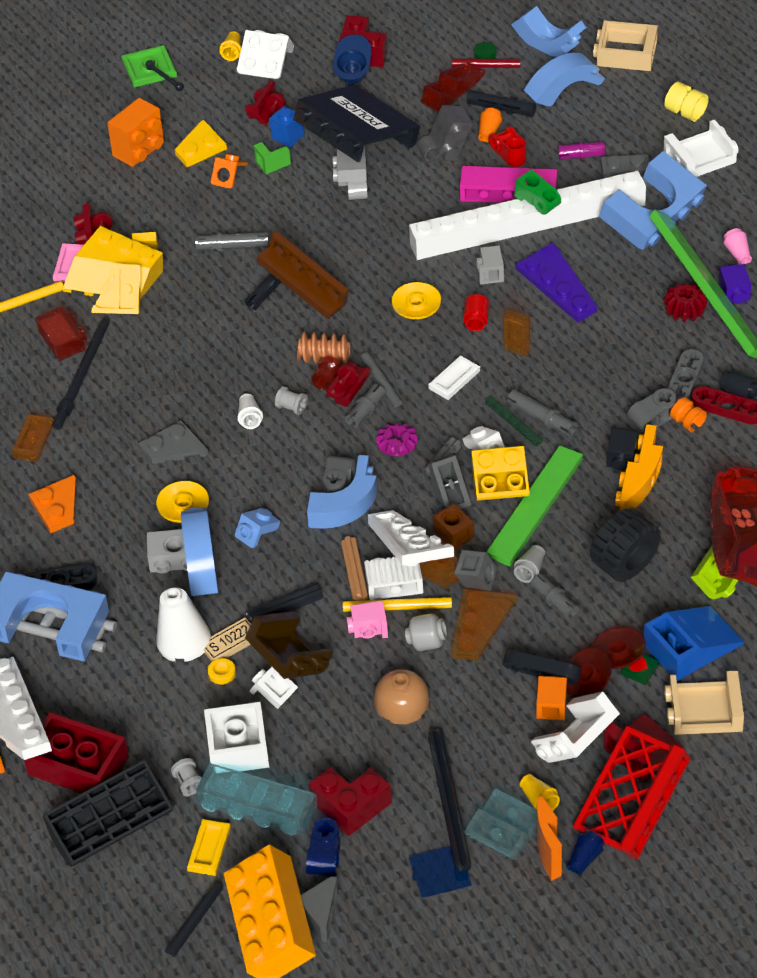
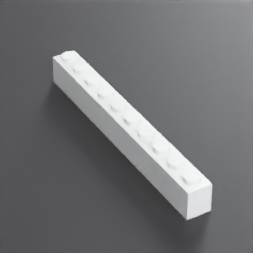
(519, 217)

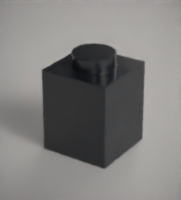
(622, 448)

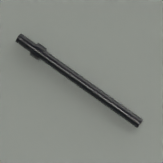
(66, 405)

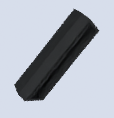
(107, 813)

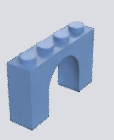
(674, 182)
(84, 611)

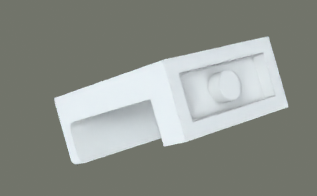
(703, 151)
(592, 716)

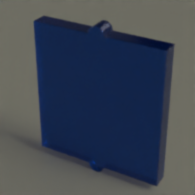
(437, 873)

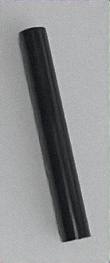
(194, 919)

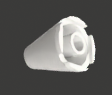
(180, 627)

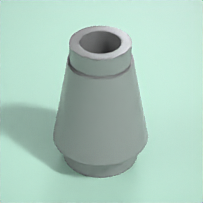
(529, 564)

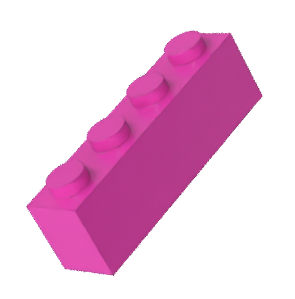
(496, 183)

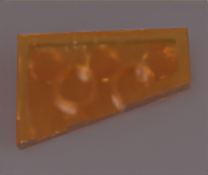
(478, 621)

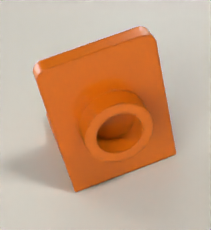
(229, 162)

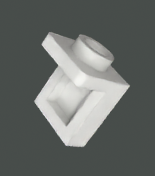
(483, 438)

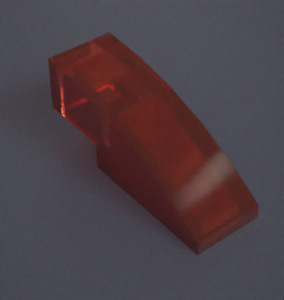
(451, 85)

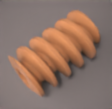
(322, 348)

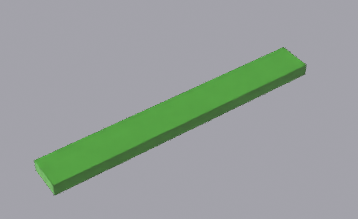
(706, 282)

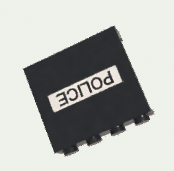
(353, 119)

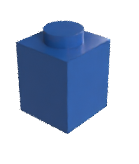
(284, 128)

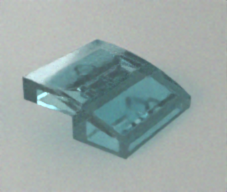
(503, 824)

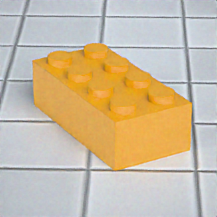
(269, 914)

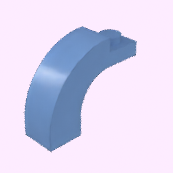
(544, 36)
(560, 73)
(347, 505)
(198, 551)

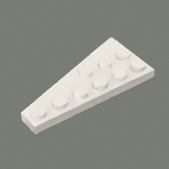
(18, 717)

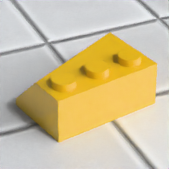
(99, 255)

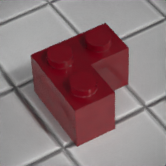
(360, 26)
(351, 803)

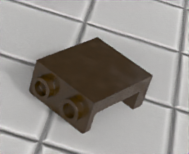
(283, 648)

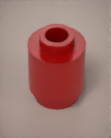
(476, 312)

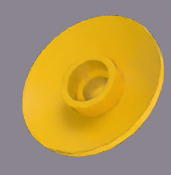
(416, 300)
(179, 494)

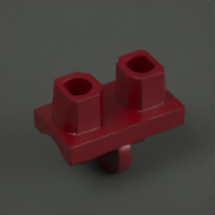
(266, 103)
(88, 223)
(347, 383)

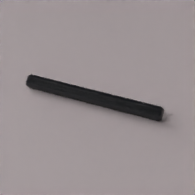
(449, 800)

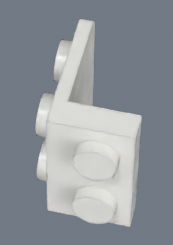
(263, 54)

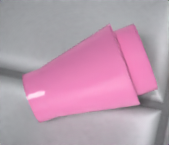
(737, 245)

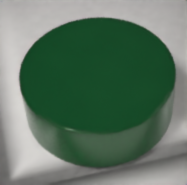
(485, 51)

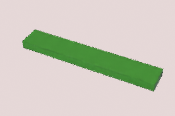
(534, 507)

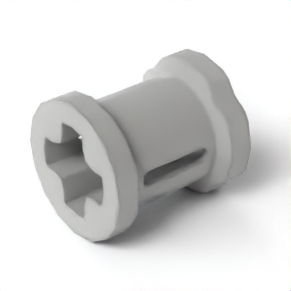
(291, 400)
(187, 776)

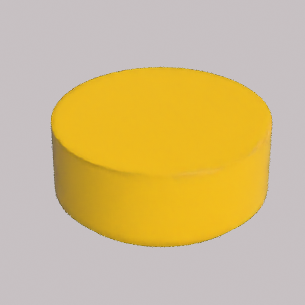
(221, 671)

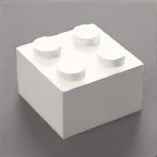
(237, 737)

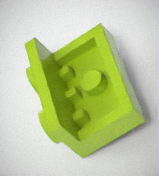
(709, 579)

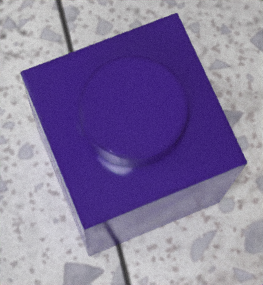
(735, 283)

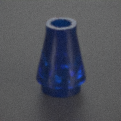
(586, 850)

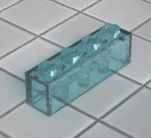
(256, 799)

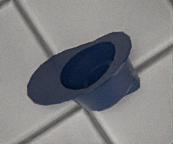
(352, 59)

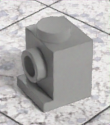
(490, 265)

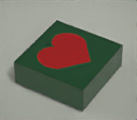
(641, 670)

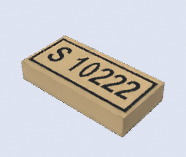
(228, 641)

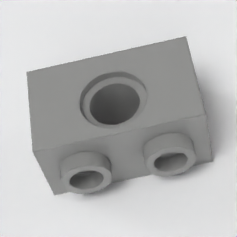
(166, 551)

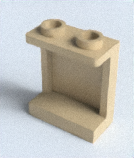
(705, 706)

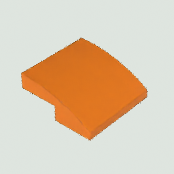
(548, 844)

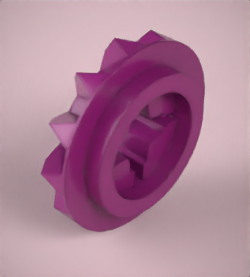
(393, 446)

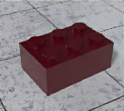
(79, 755)

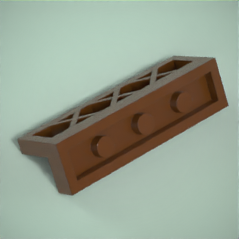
(302, 278)

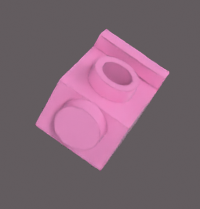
(367, 620)

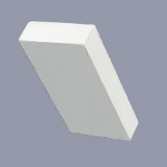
(454, 377)

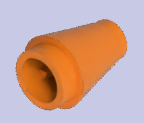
(489, 123)

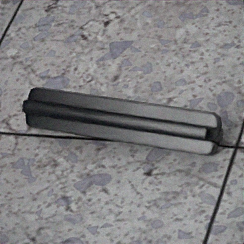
(287, 603)

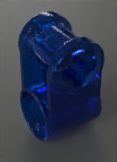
(323, 850)

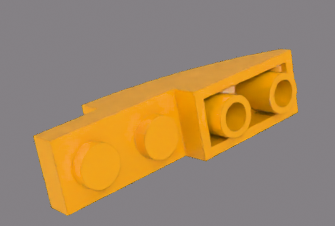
(641, 473)

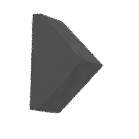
(449, 483)
(320, 906)

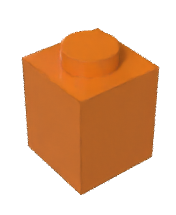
(551, 697)

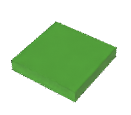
(136, 69)

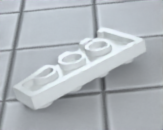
(406, 541)

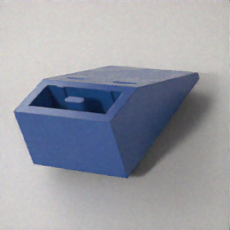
(689, 639)

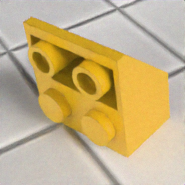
(499, 473)

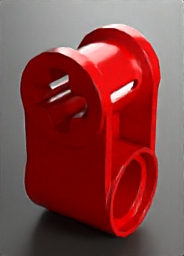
(509, 146)

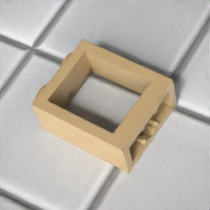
(626, 33)

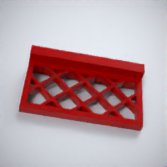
(655, 797)

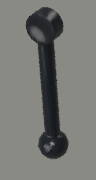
(150, 66)

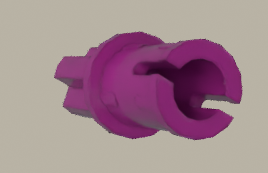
(581, 150)

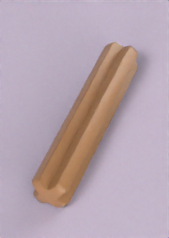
(354, 569)

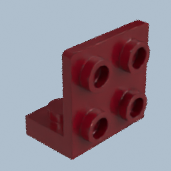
(647, 726)

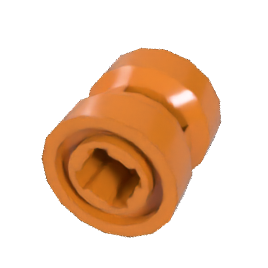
(687, 413)

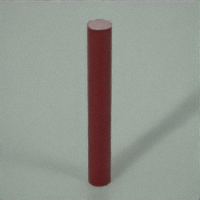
(489, 63)

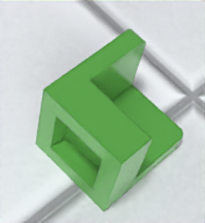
(273, 160)

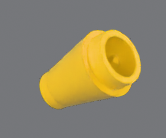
(231, 47)
(536, 788)

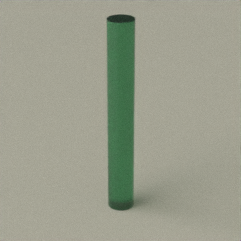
(511, 419)

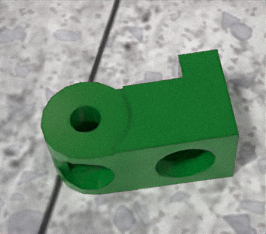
(537, 192)

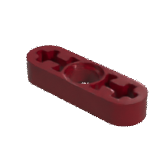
(723, 397)

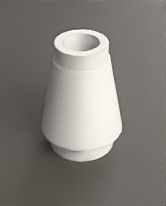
(249, 412)

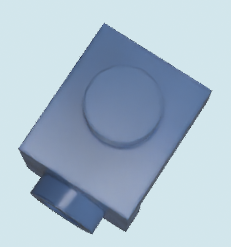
(254, 524)

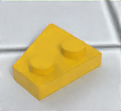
(199, 145)
(121, 291)

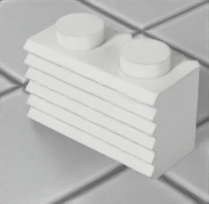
(390, 579)

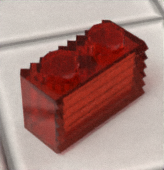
(61, 333)

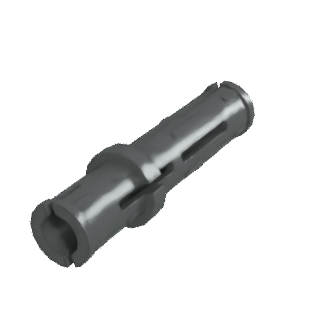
(227, 241)
(549, 417)

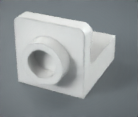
(273, 686)

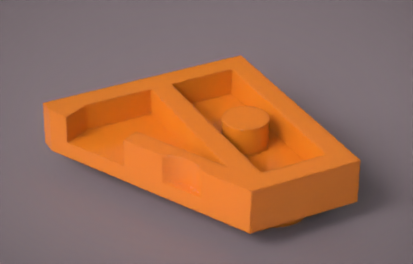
(56, 503)

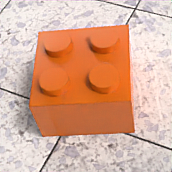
(136, 132)

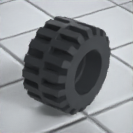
(625, 544)

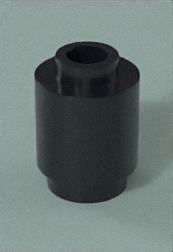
(739, 384)

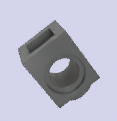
(476, 570)

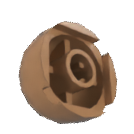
(401, 696)

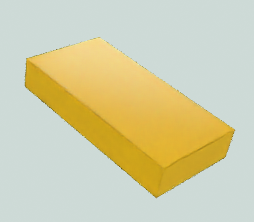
(209, 847)

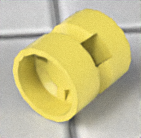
(688, 101)

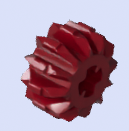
(685, 302)

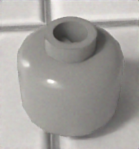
(426, 632)

